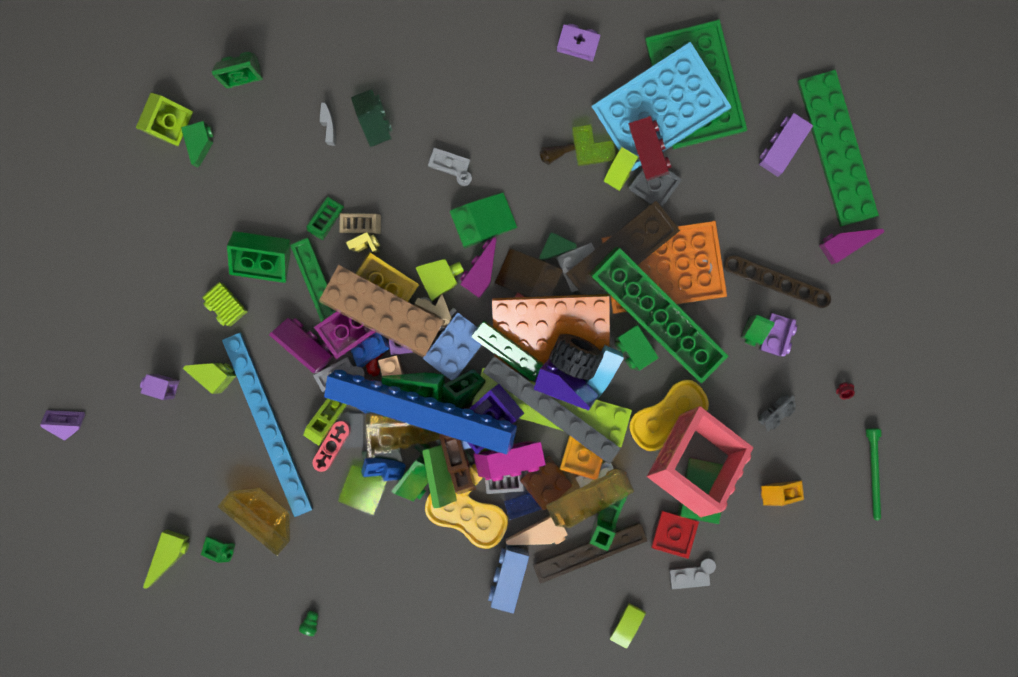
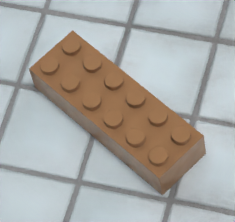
(381, 311)

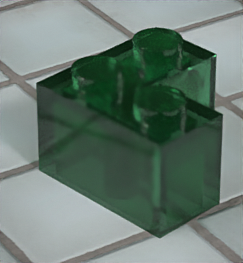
(370, 115)

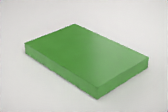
(438, 477)

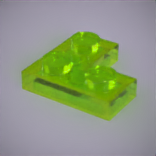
(589, 152)

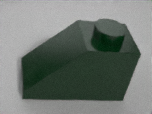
(462, 389)

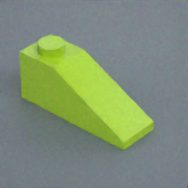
(323, 421)
(168, 551)

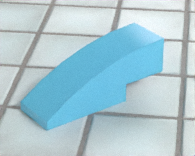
(606, 370)

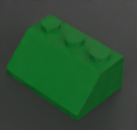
(258, 256)

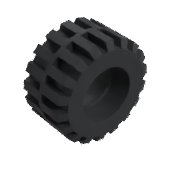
(576, 356)

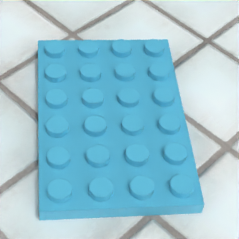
(673, 92)

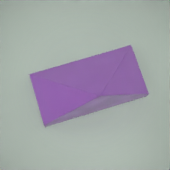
(62, 423)

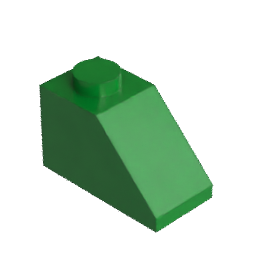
(198, 141)
(756, 330)

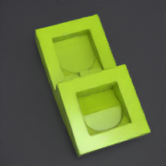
(620, 168)
(628, 625)

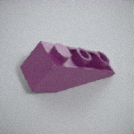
(480, 275)

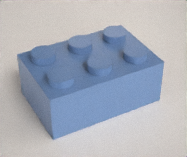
(453, 348)
(508, 578)

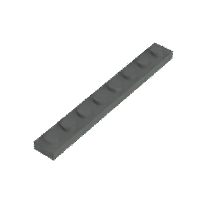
(551, 410)

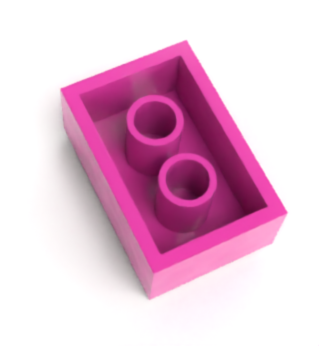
(521, 457)

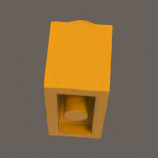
(782, 493)

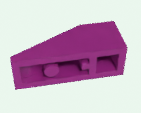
(843, 244)

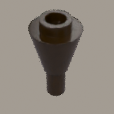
(552, 153)

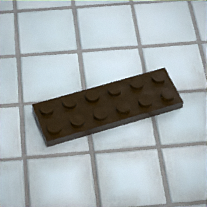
(636, 239)

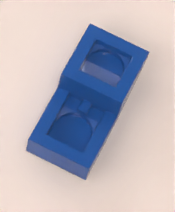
(386, 468)

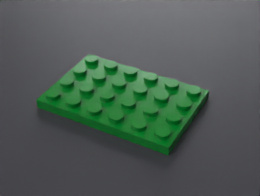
(712, 49)

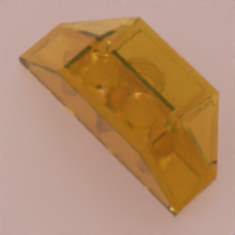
(259, 516)

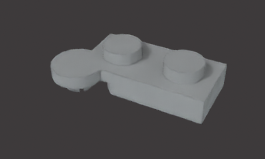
(452, 165)
(344, 364)
(692, 576)

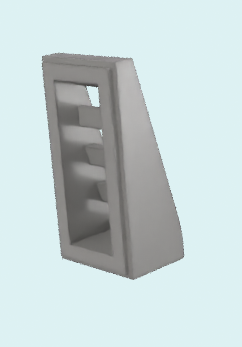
(489, 485)

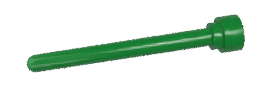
(874, 436)

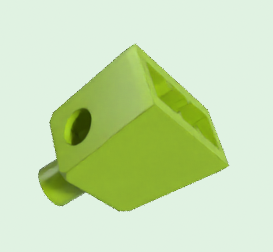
(439, 277)

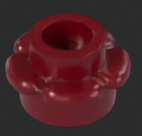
(845, 390)

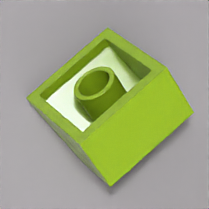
(164, 119)
(212, 376)

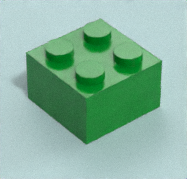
(636, 348)

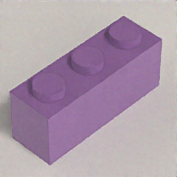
(785, 144)

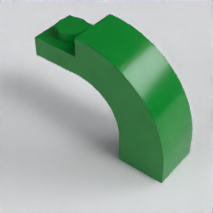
(604, 525)

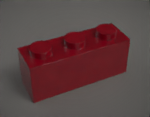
(649, 148)

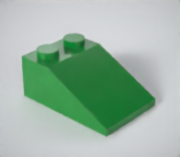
(237, 70)
(483, 220)
(421, 383)
(703, 476)
(413, 482)

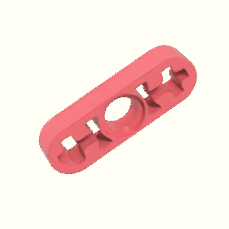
(328, 461)

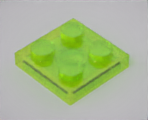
(362, 491)

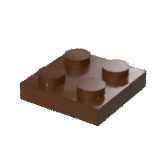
(546, 484)

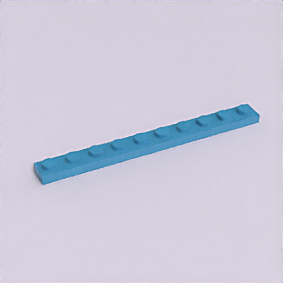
(267, 424)

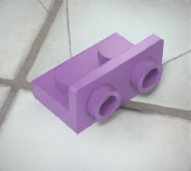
(779, 337)

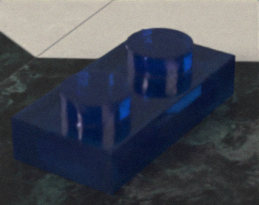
(521, 506)

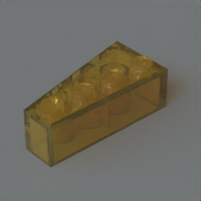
(590, 499)

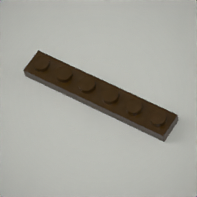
(588, 554)

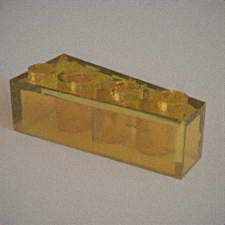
(390, 434)

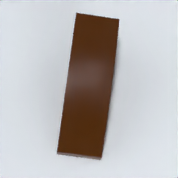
(457, 464)

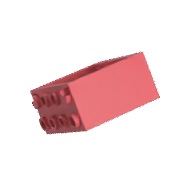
(665, 475)

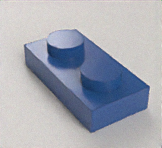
(370, 349)

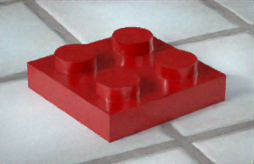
(674, 534)

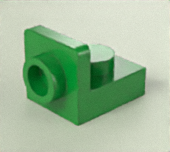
(217, 550)

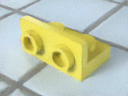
(360, 243)

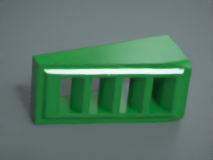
(319, 215)

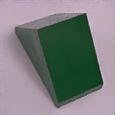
(556, 246)

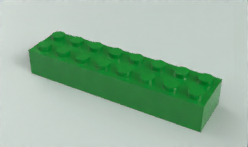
(658, 314)

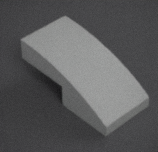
(327, 120)

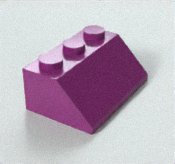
(302, 345)

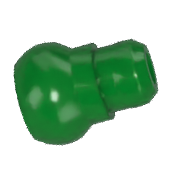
(309, 624)

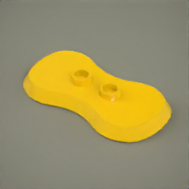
(653, 424)
(478, 521)

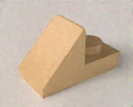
(439, 311)

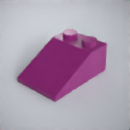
(342, 333)

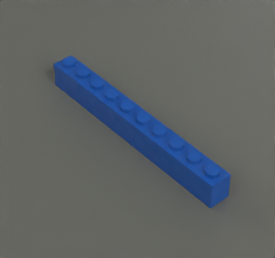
(420, 411)

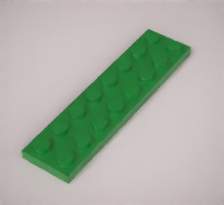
(837, 148)

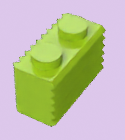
(224, 305)

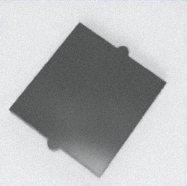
(356, 436)

